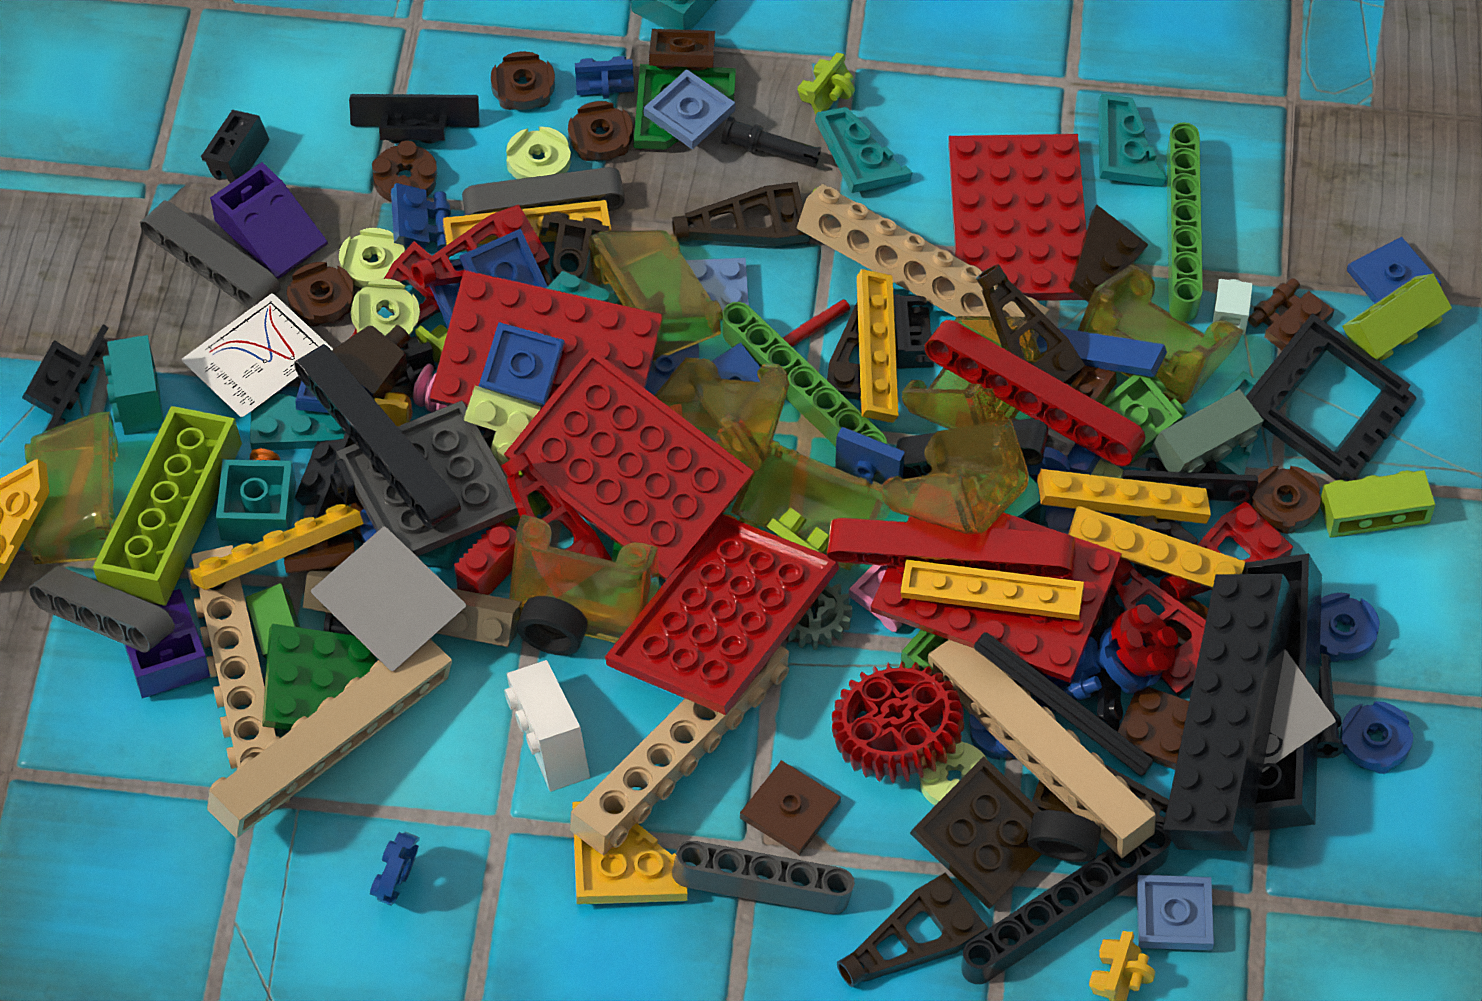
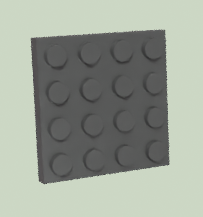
(460, 459)

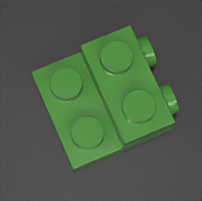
(1145, 404)

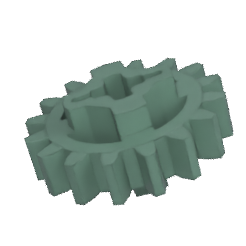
(831, 619)

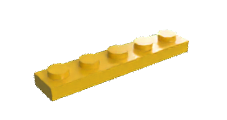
(598, 210)
(877, 346)
(1123, 496)
(275, 546)
(1153, 548)
(992, 589)

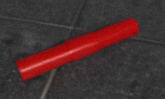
(817, 323)

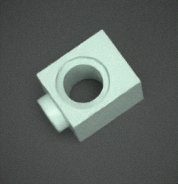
(1233, 302)

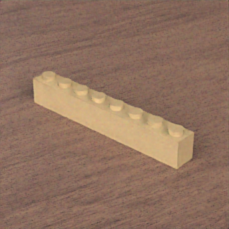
(324, 738)
(1046, 747)

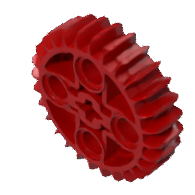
(897, 721)

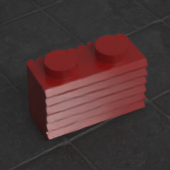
(487, 561)

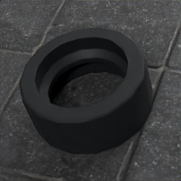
(552, 625)
(1064, 836)

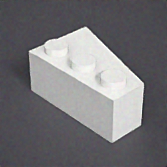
(548, 724)

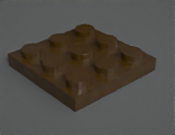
(981, 832)

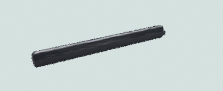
(1063, 704)

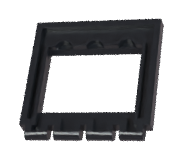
(1370, 430)

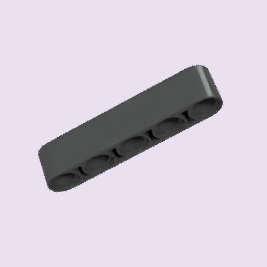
(547, 191)
(209, 255)
(101, 609)
(746, 884)

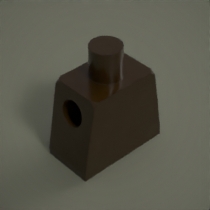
(375, 358)

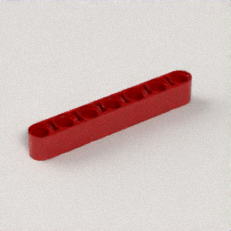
(1035, 393)
(995, 549)

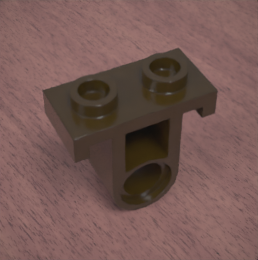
(570, 240)

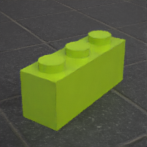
(1398, 317)
(1377, 503)

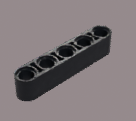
(1030, 433)

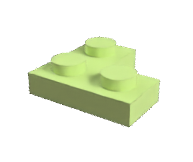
(502, 414)

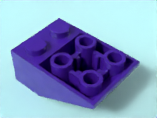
(267, 221)
(174, 660)

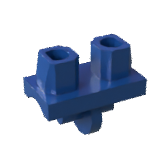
(604, 76)

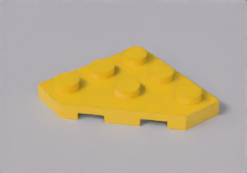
(20, 502)
(626, 874)

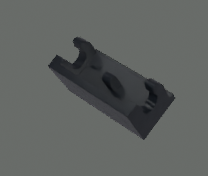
(236, 145)
(911, 332)

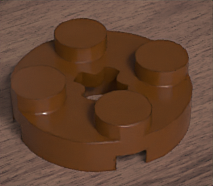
(523, 96)
(600, 146)
(400, 158)
(322, 309)
(1287, 515)

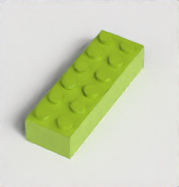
(167, 505)

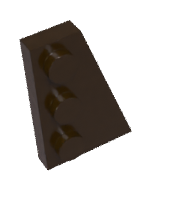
(1105, 252)

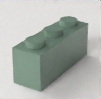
(1208, 434)

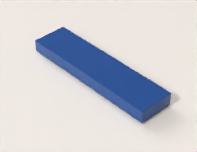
(1114, 352)

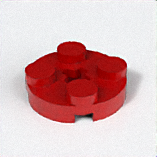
(1139, 625)

